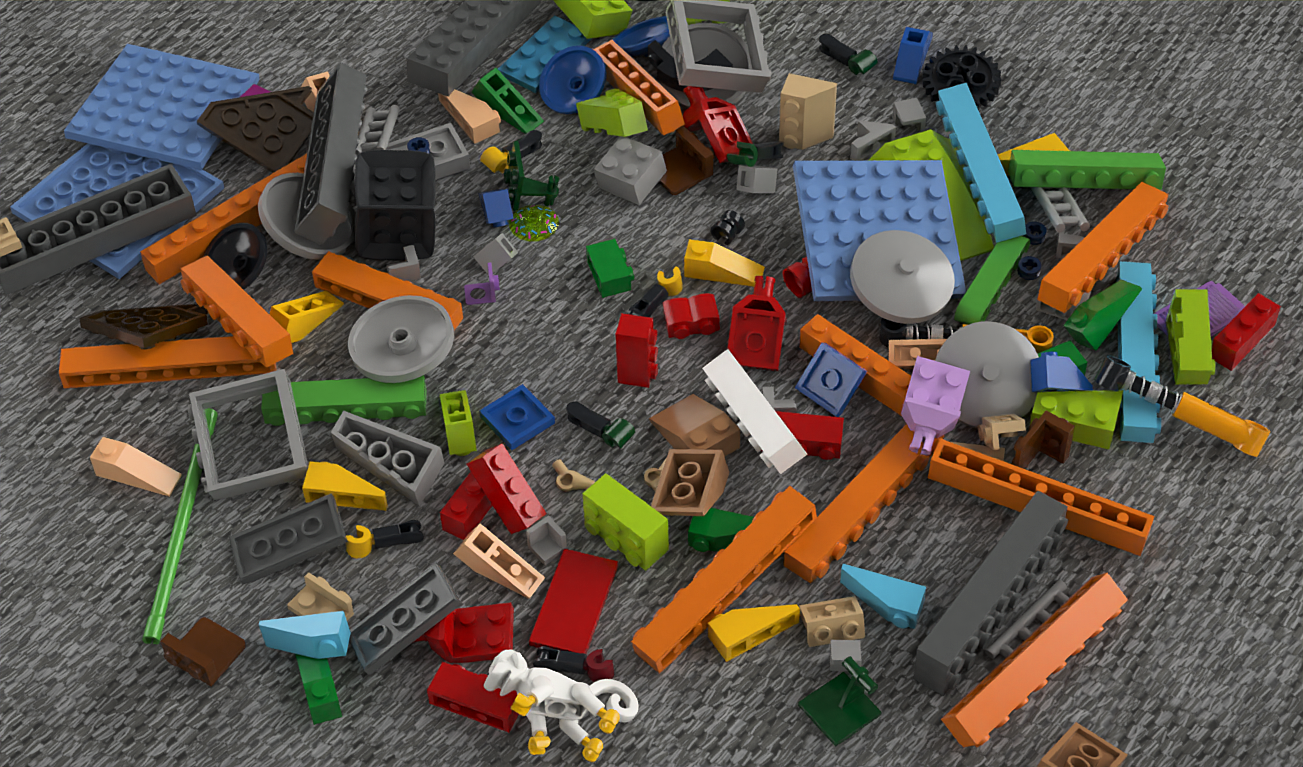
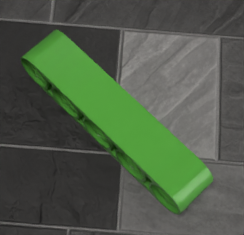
(990, 280)

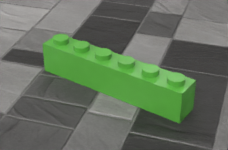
(1085, 169)
(361, 397)

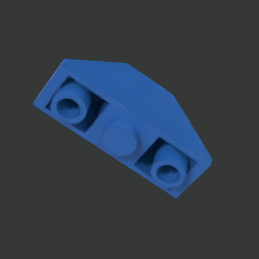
(912, 54)

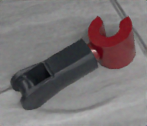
(575, 663)

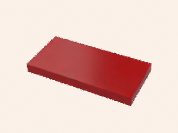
(574, 602)

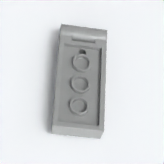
(445, 148)

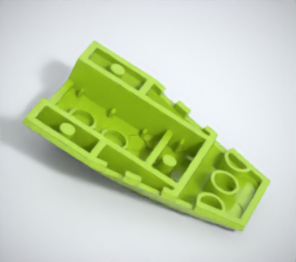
(968, 223)

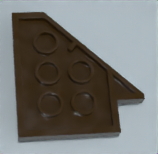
(262, 126)
(147, 324)

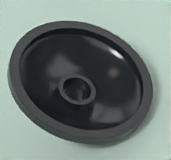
(239, 252)

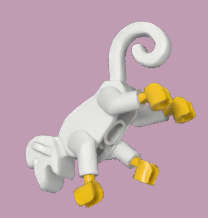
(557, 696)

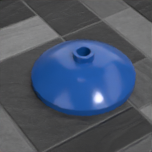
(638, 37)
(566, 73)

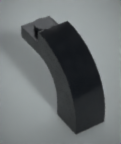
(666, 65)

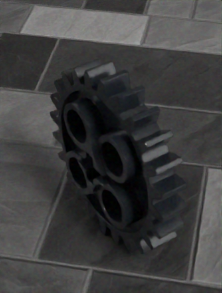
(973, 68)

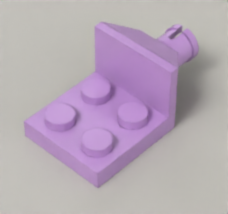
(933, 401)

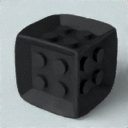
(394, 204)

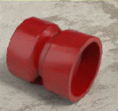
(798, 278)

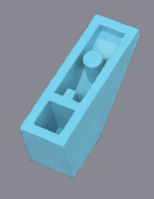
(889, 597)
(308, 635)

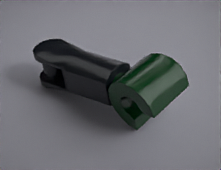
(846, 55)
(751, 153)
(613, 434)

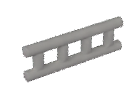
(382, 128)
(1068, 206)
(1019, 628)

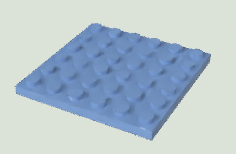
(153, 104)
(97, 170)
(856, 199)

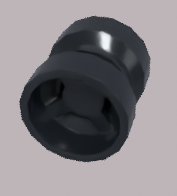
(729, 225)

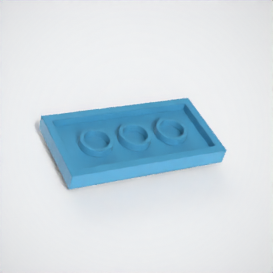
(530, 59)

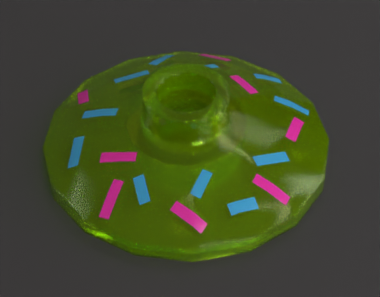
(534, 223)

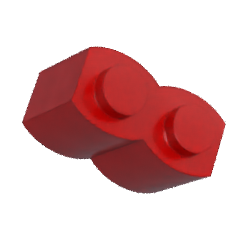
(691, 316)

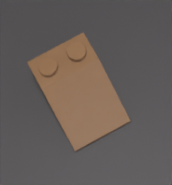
(697, 425)
(690, 482)
(1082, 749)

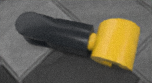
(497, 160)
(658, 294)
(383, 537)

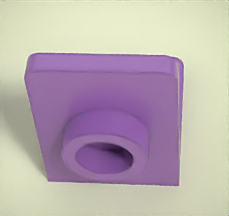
(489, 288)

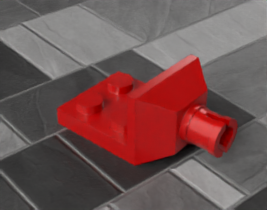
(717, 119)
(758, 328)
(472, 633)

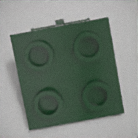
(523, 186)
(841, 705)

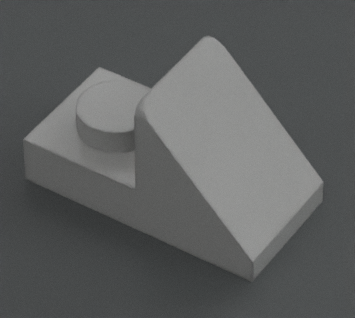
(870, 139)

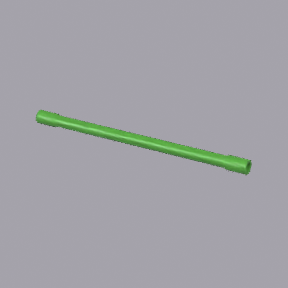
(156, 619)

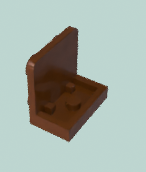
(686, 163)
(1048, 435)
(204, 650)

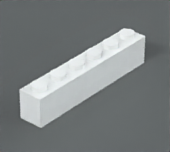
(754, 411)

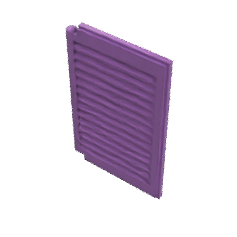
(1222, 308)

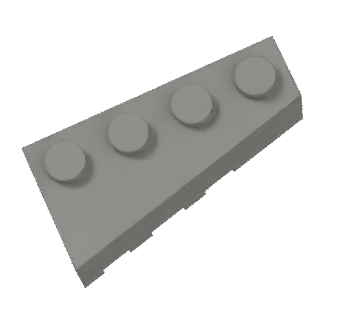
(390, 455)

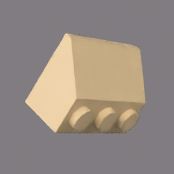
(806, 111)

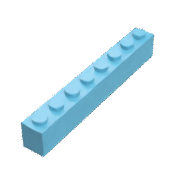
(981, 163)
(1137, 348)

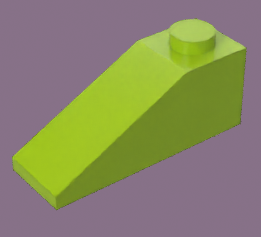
(458, 423)

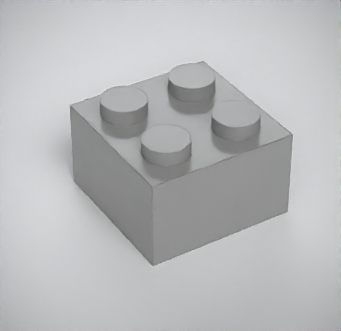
(630, 170)

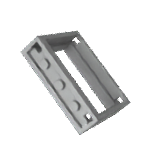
(717, 76)
(237, 391)

